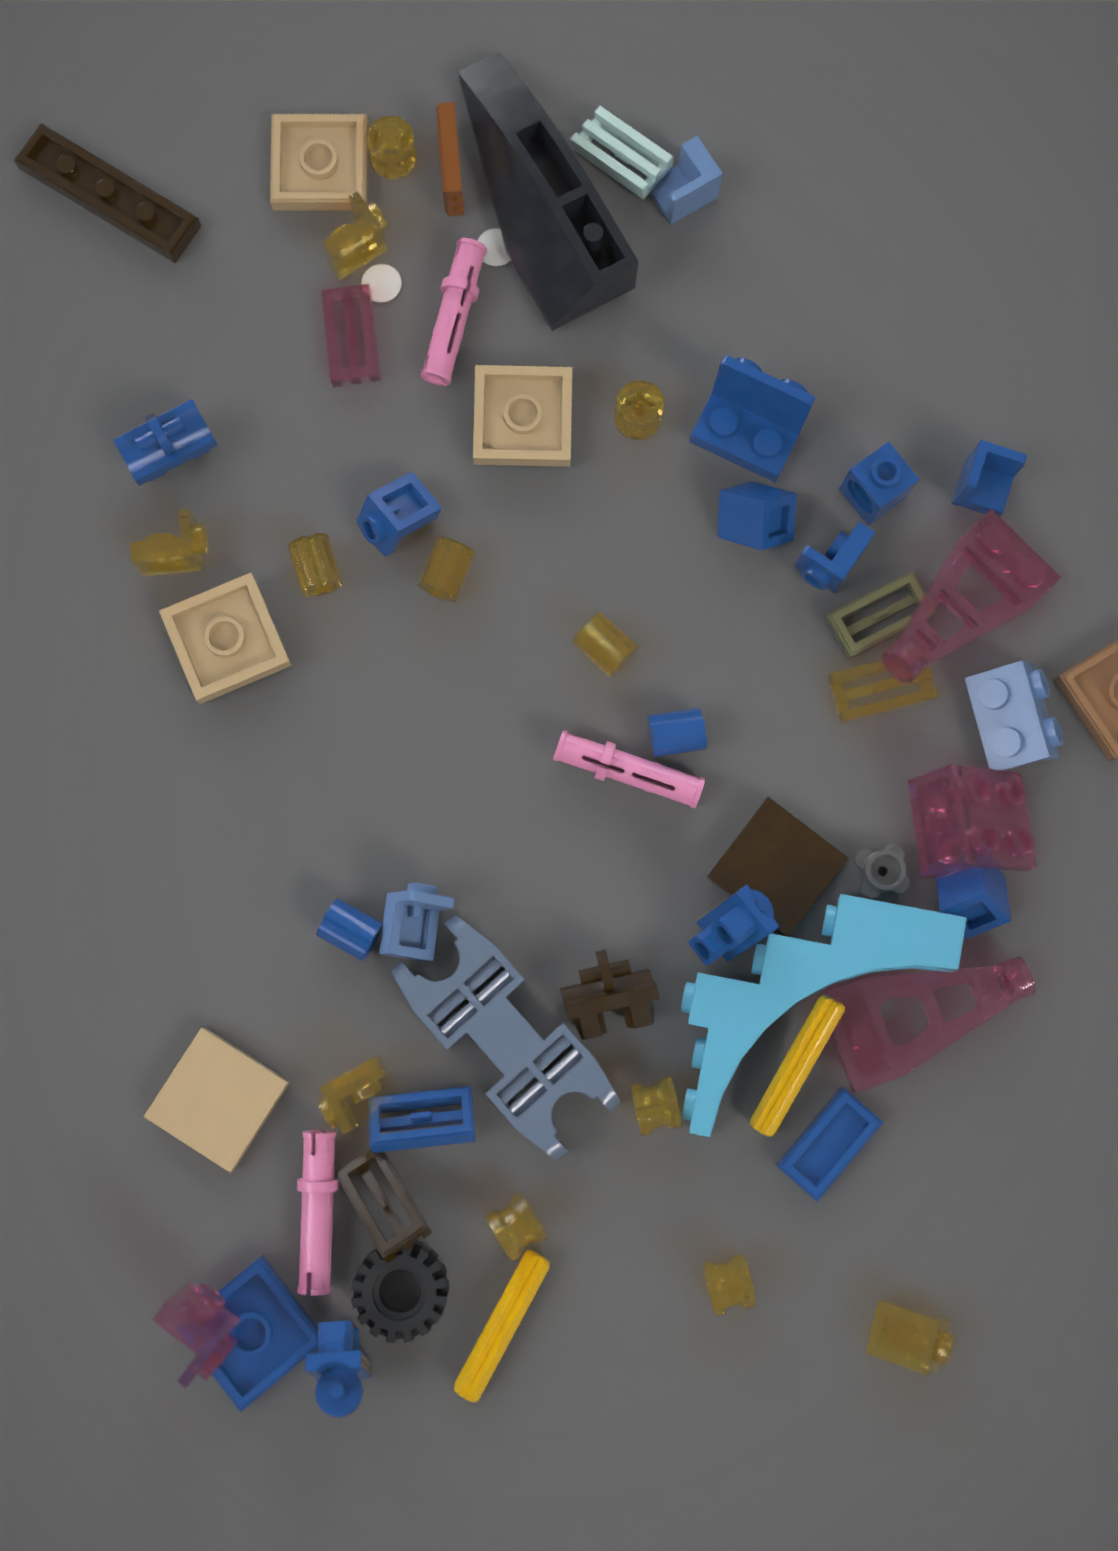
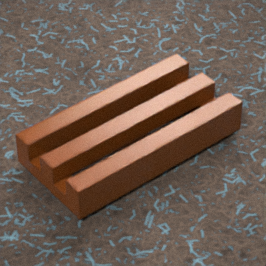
(449, 159)

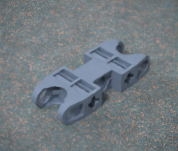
(505, 1037)

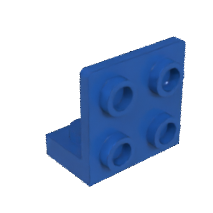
(752, 417)

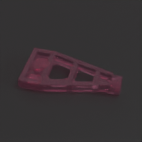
(1004, 562)
(863, 1038)

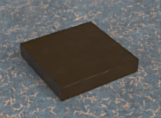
(781, 861)

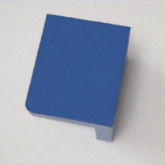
(988, 477)
(756, 515)
(977, 895)

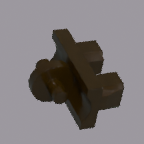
(606, 989)

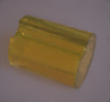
(315, 565)
(446, 569)
(605, 644)

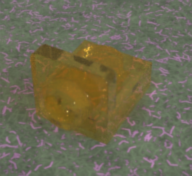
(359, 242)
(170, 554)
(358, 1083)
(910, 1338)

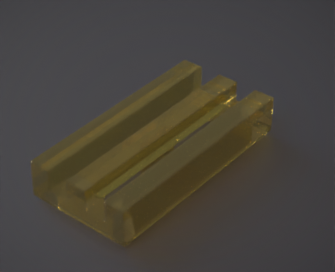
(840, 696)

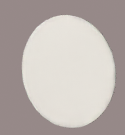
(496, 252)
(383, 281)

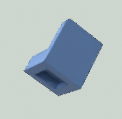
(688, 184)

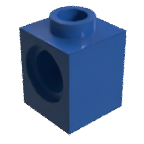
(878, 483)

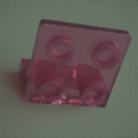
(970, 820)

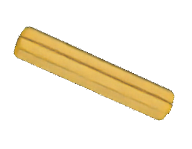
(797, 1065)
(501, 1326)

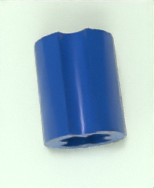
(677, 732)
(349, 929)

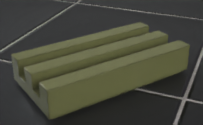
(844, 634)

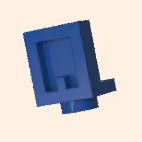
(396, 512)
(843, 552)

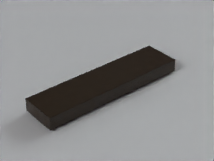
(108, 193)

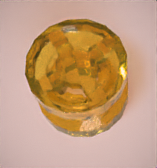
(391, 134)
(638, 422)
(655, 1106)
(516, 1226)
(728, 1284)

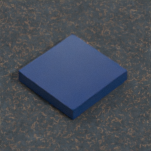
(270, 1335)

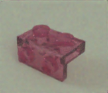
(202, 1324)

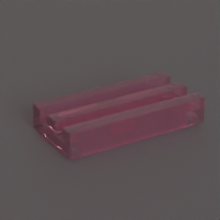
(355, 372)

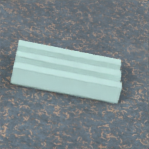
(627, 146)

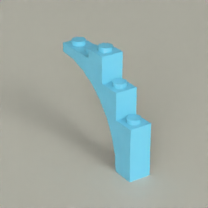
(864, 940)

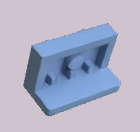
(1014, 716)

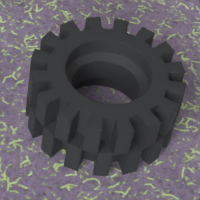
(401, 1323)

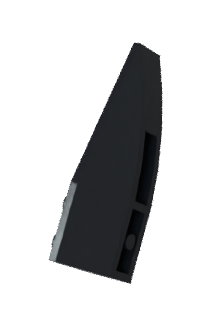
(544, 199)

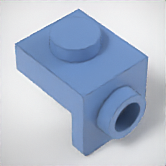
(412, 922)

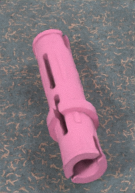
(459, 292)
(628, 769)
(317, 1211)

